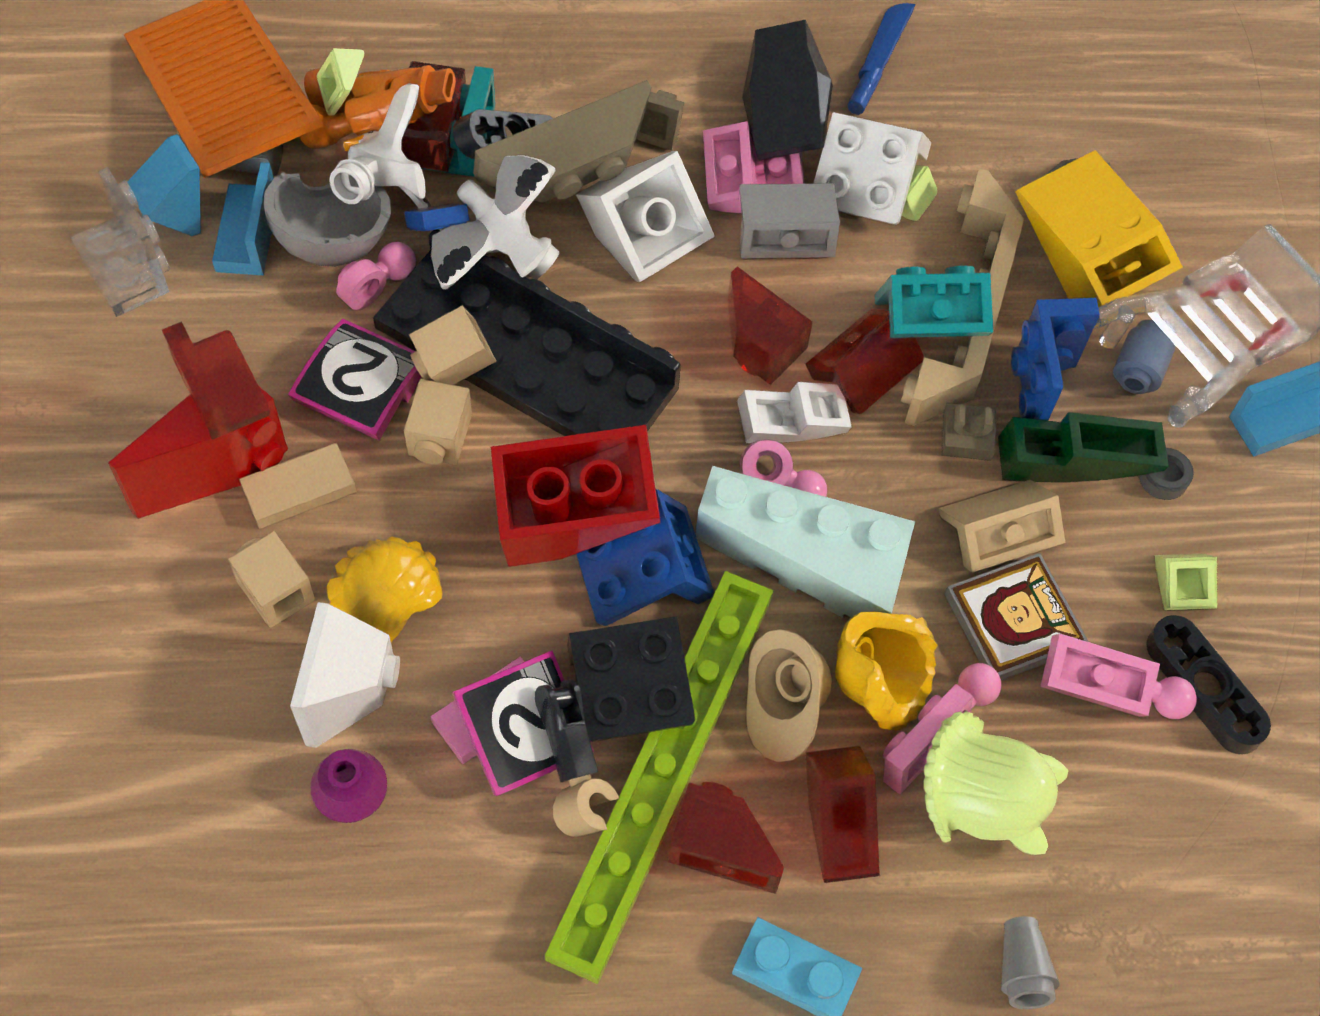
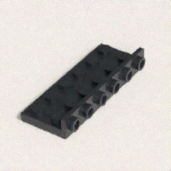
(548, 351)

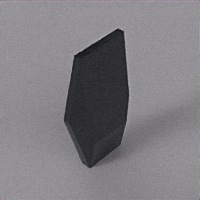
(786, 91)

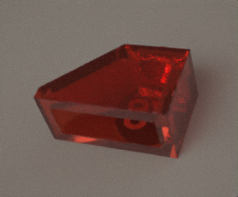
(843, 813)

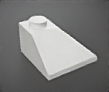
(647, 215)
(341, 674)

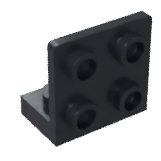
(632, 678)

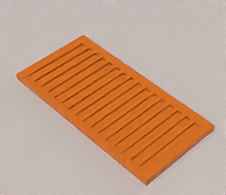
(222, 83)

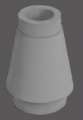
(1027, 966)

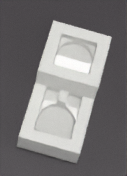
(793, 416)

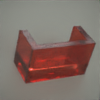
(429, 137)

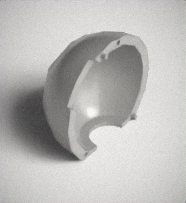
(321, 226)

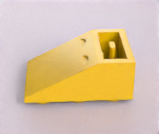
(1097, 231)

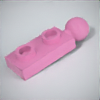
(1114, 679)
(907, 753)

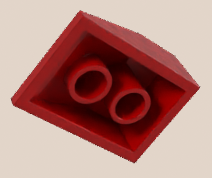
(181, 462)
(572, 493)

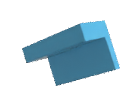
(243, 228)
(1279, 410)

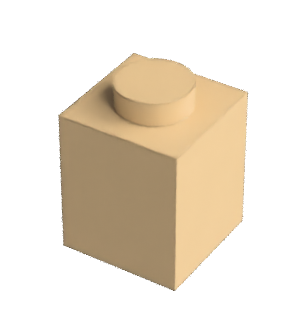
(450, 348)
(438, 422)
(271, 578)

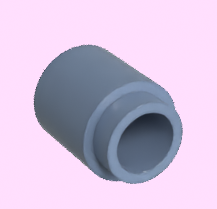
(1144, 358)

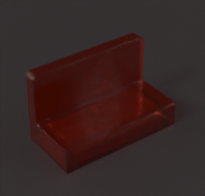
(866, 360)
(217, 380)

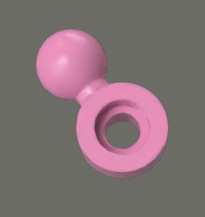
(364, 281)
(782, 469)

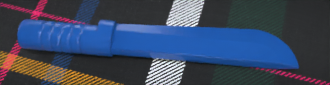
(887, 36)

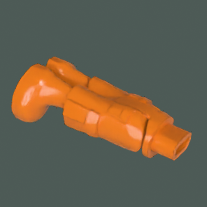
(371, 98)

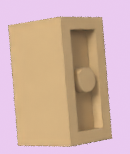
(1006, 524)

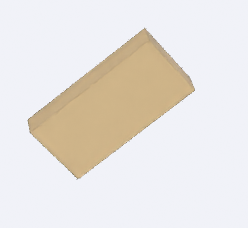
(298, 485)

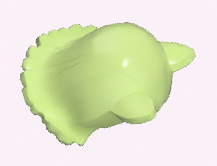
(989, 785)

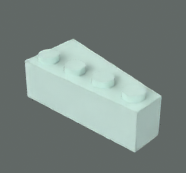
(807, 540)

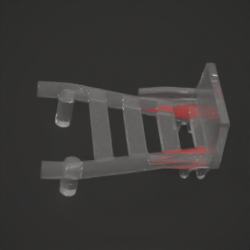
(1272, 279)

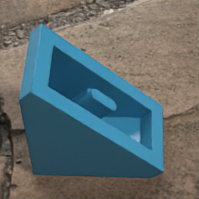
(170, 187)

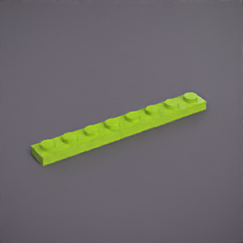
(657, 785)

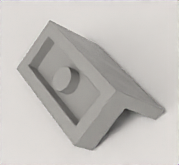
(788, 220)

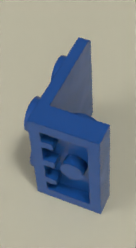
(1049, 344)
(646, 566)

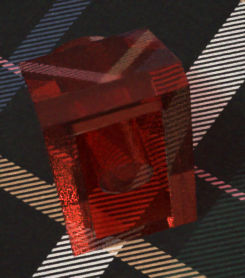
(764, 328)
(723, 839)

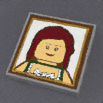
(1013, 615)

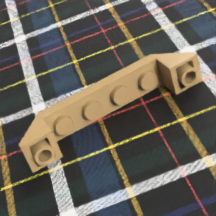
(996, 219)

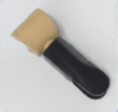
(573, 760)

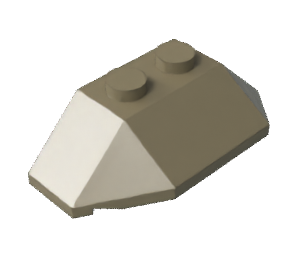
(579, 144)

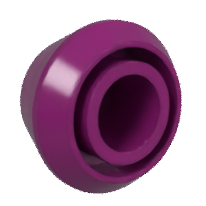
(348, 785)

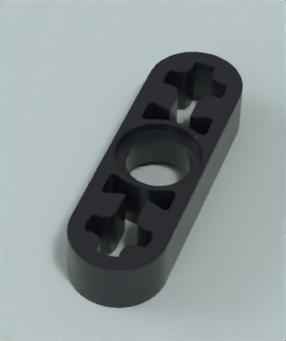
(469, 127)
(1209, 661)

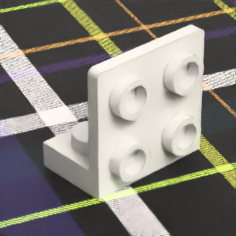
(870, 166)

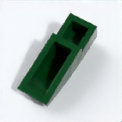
(1081, 448)

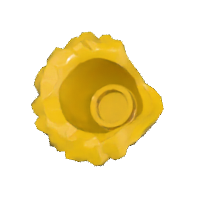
(385, 583)
(886, 665)

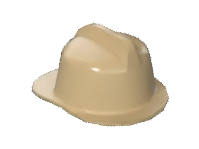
(785, 694)

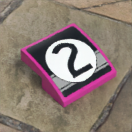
(357, 379)
(506, 722)

